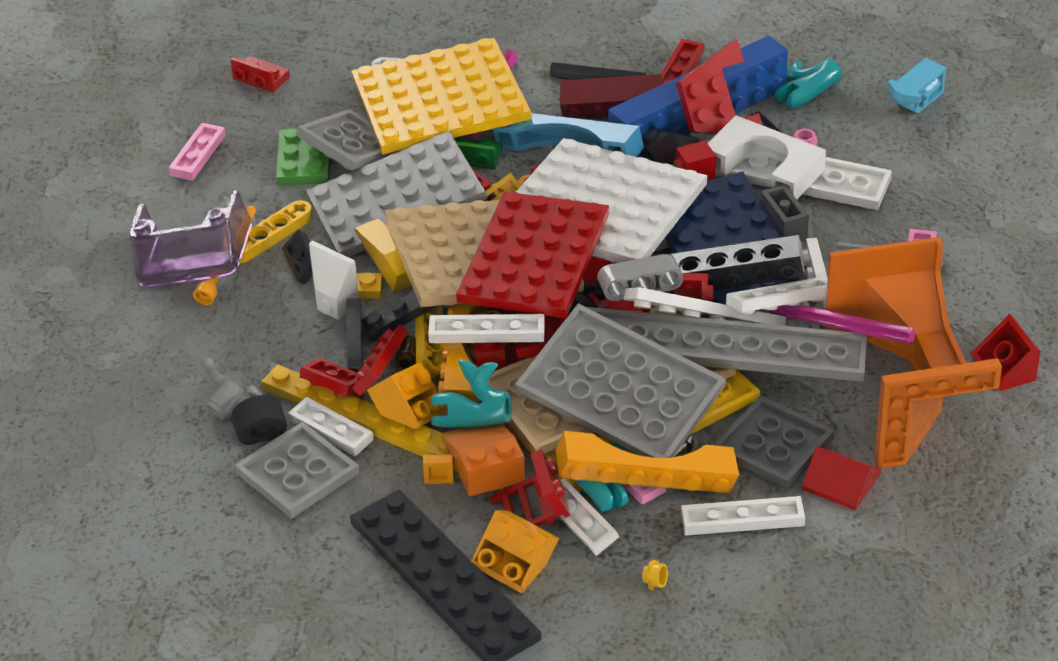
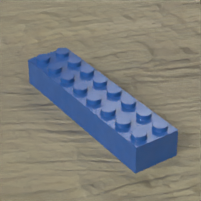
(747, 84)

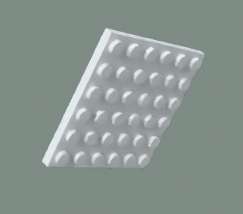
(641, 194)

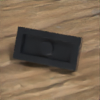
(298, 256)

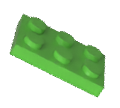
(299, 161)

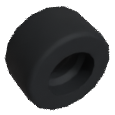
(258, 419)

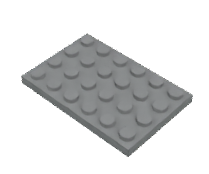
(414, 177)
(620, 384)

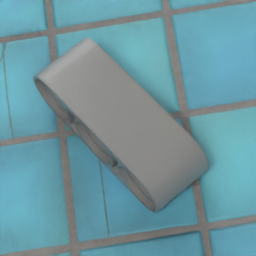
(652, 273)

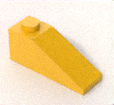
(382, 249)

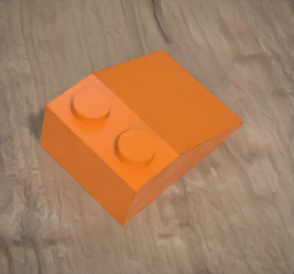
(485, 457)

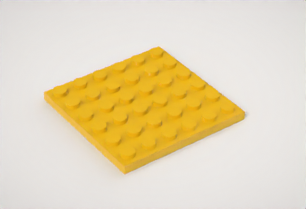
(440, 92)

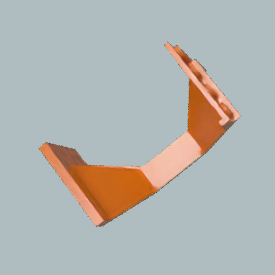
(905, 288)

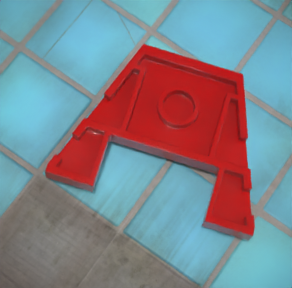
(706, 94)

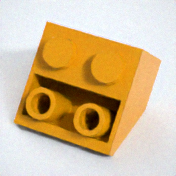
(407, 397)
(513, 550)

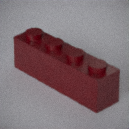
(595, 96)

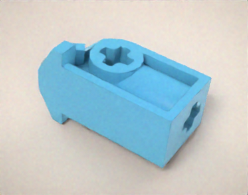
(919, 85)

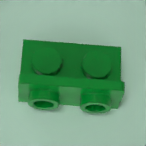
(480, 153)

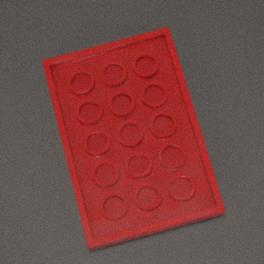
(533, 254)

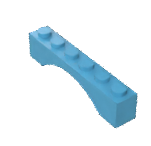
(552, 129)

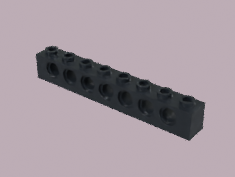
(737, 264)

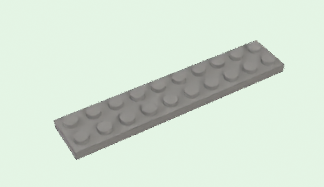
(751, 344)

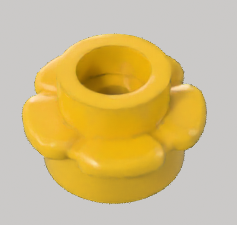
(655, 574)

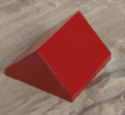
(1015, 352)
(839, 477)

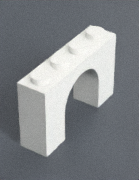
(744, 139)

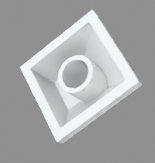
(332, 279)

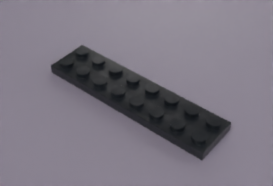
(445, 578)

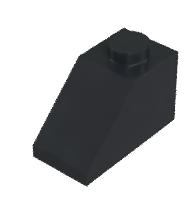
(661, 144)

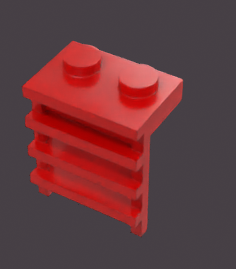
(548, 488)

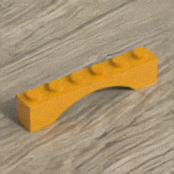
(452, 352)
(591, 459)

